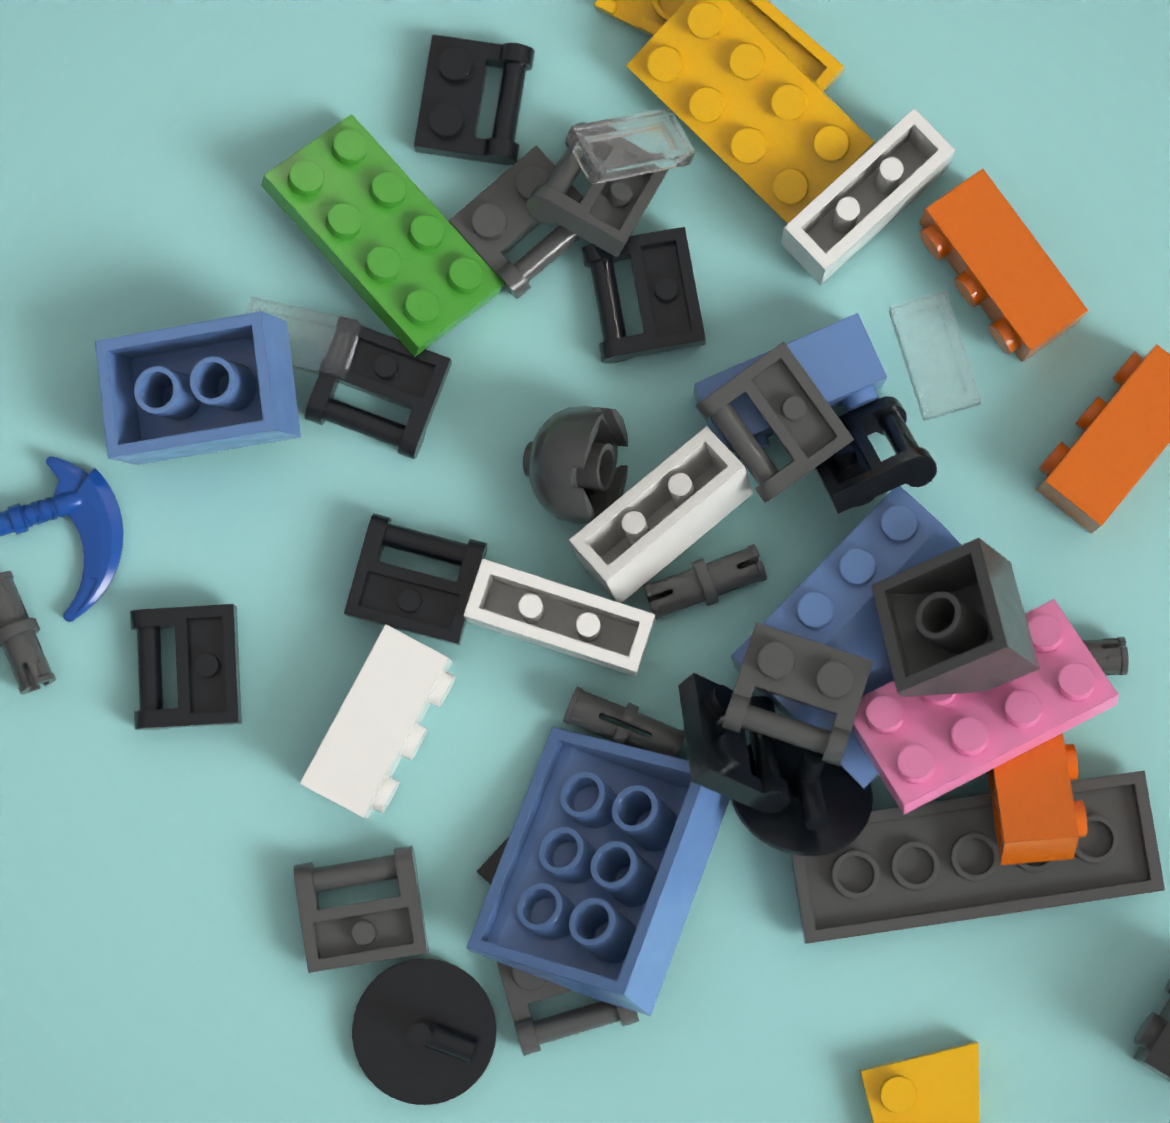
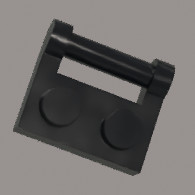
(455, 95)
(663, 291)
(392, 373)
(856, 472)
(408, 597)
(204, 662)
(721, 756)

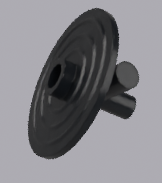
(824, 807)
(424, 1031)

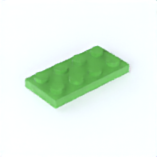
(382, 234)

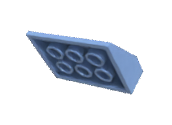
(839, 606)
(600, 870)

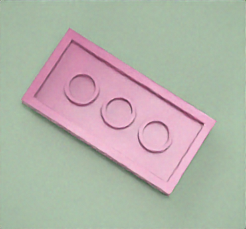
(945, 740)

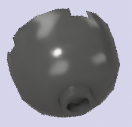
(576, 462)

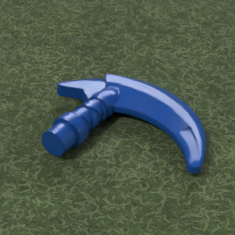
(96, 516)

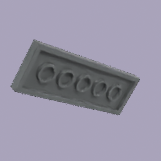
(947, 868)

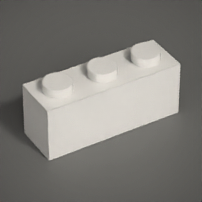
(867, 196)
(662, 515)
(559, 617)
(379, 723)

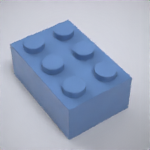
(197, 388)

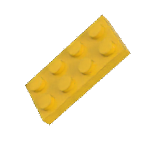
(750, 104)

